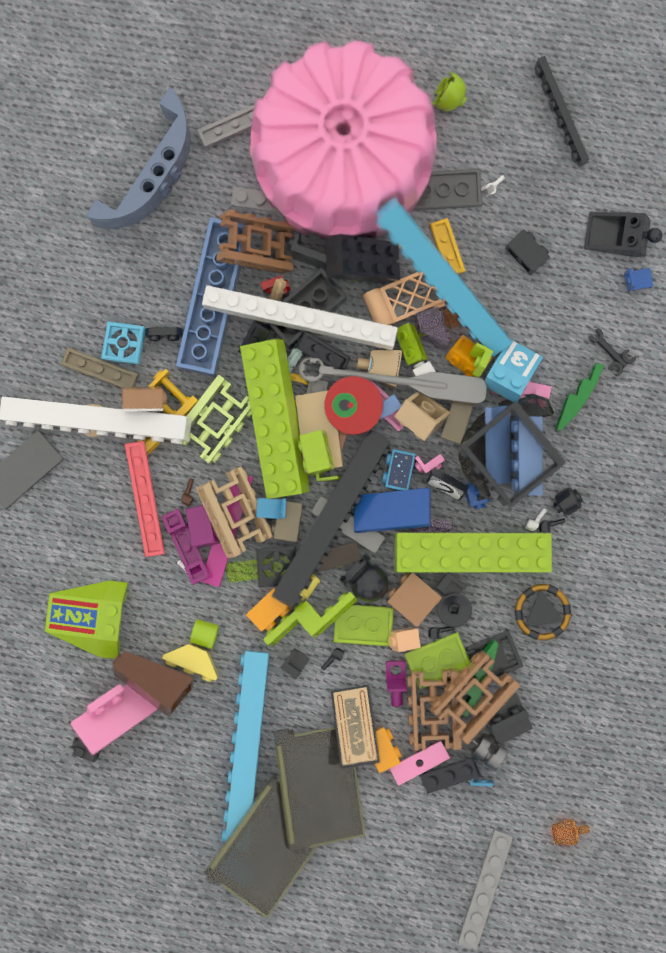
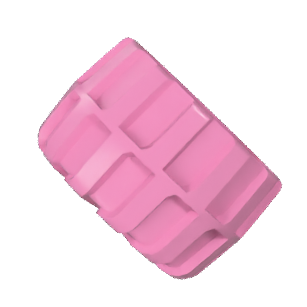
(342, 139)

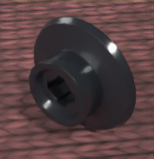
(452, 618)

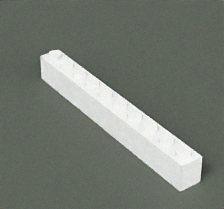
(299, 317)
(97, 419)

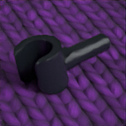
(545, 526)
(434, 631)
(337, 654)

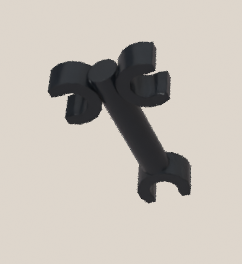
(620, 361)

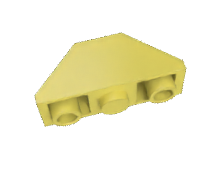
(193, 660)

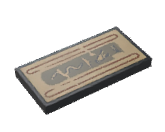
(355, 727)

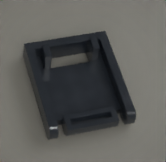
(501, 662)

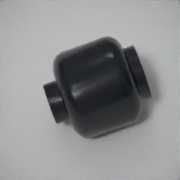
(568, 501)

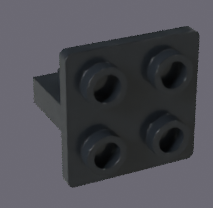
(510, 720)

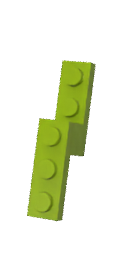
(310, 619)

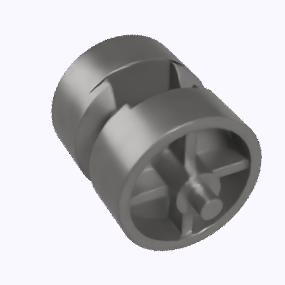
(491, 753)

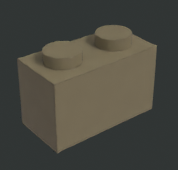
(288, 528)

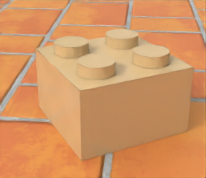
(422, 415)

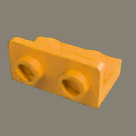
(460, 357)

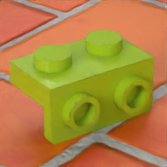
(411, 344)

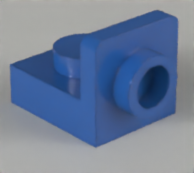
(472, 494)

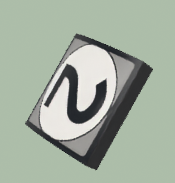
(447, 484)

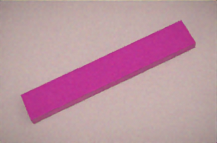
(217, 558)

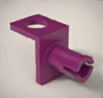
(396, 683)

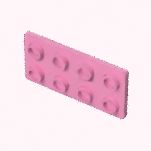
(111, 717)

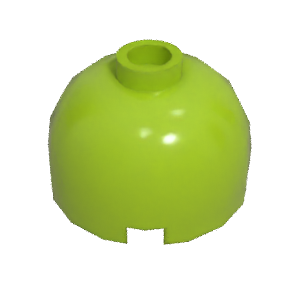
(450, 93)

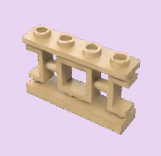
(220, 515)

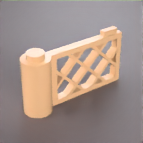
(381, 308)

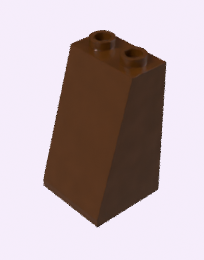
(154, 682)

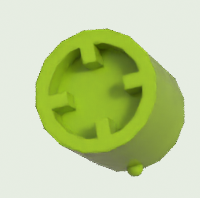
(204, 633)

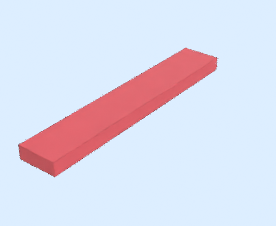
(144, 498)

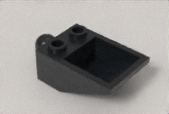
(614, 233)

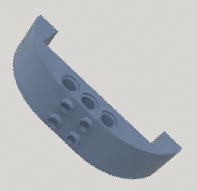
(157, 175)

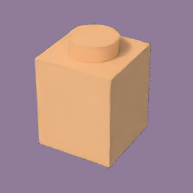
(404, 639)

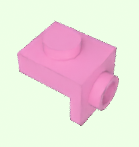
(434, 463)

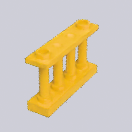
(186, 402)

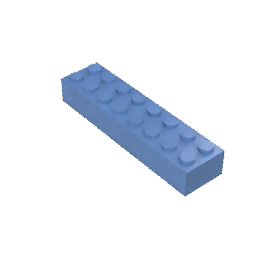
(206, 328)

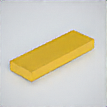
(446, 244)

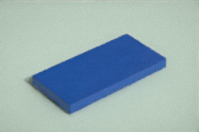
(393, 510)

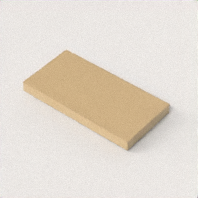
(313, 418)

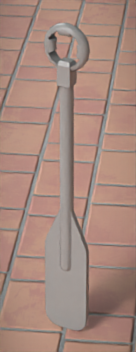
(430, 384)

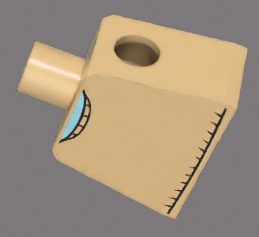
(382, 362)

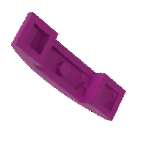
(190, 556)

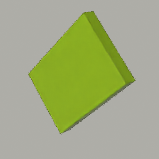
(364, 625)
(438, 655)

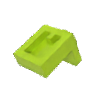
(482, 357)

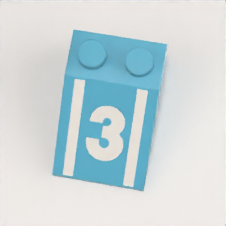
(513, 371)

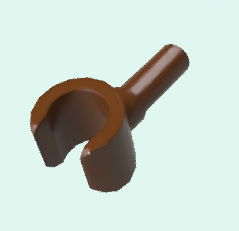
(186, 498)

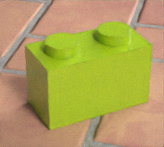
(316, 452)

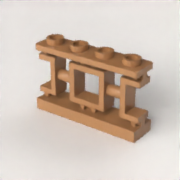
(253, 257)
(487, 705)
(418, 710)

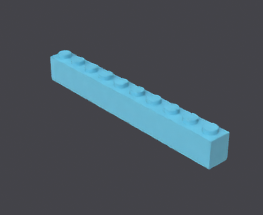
(442, 276)
(246, 738)

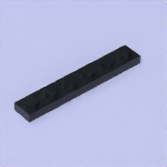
(558, 105)

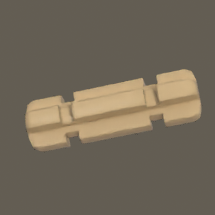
(278, 289)

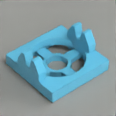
(113, 327)

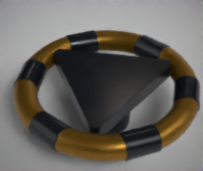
(543, 612)

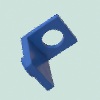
(638, 279)

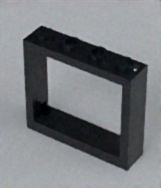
(536, 434)

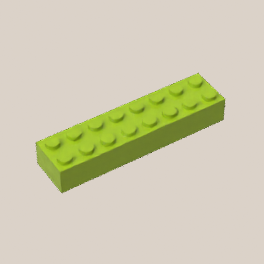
(274, 418)
(472, 552)

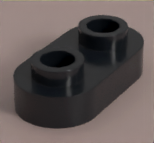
(172, 333)

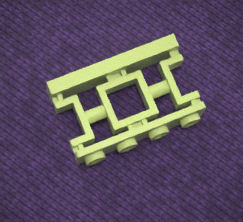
(228, 430)

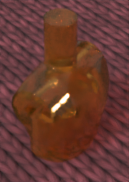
(567, 832)

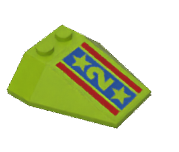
(88, 617)

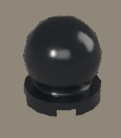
(367, 580)

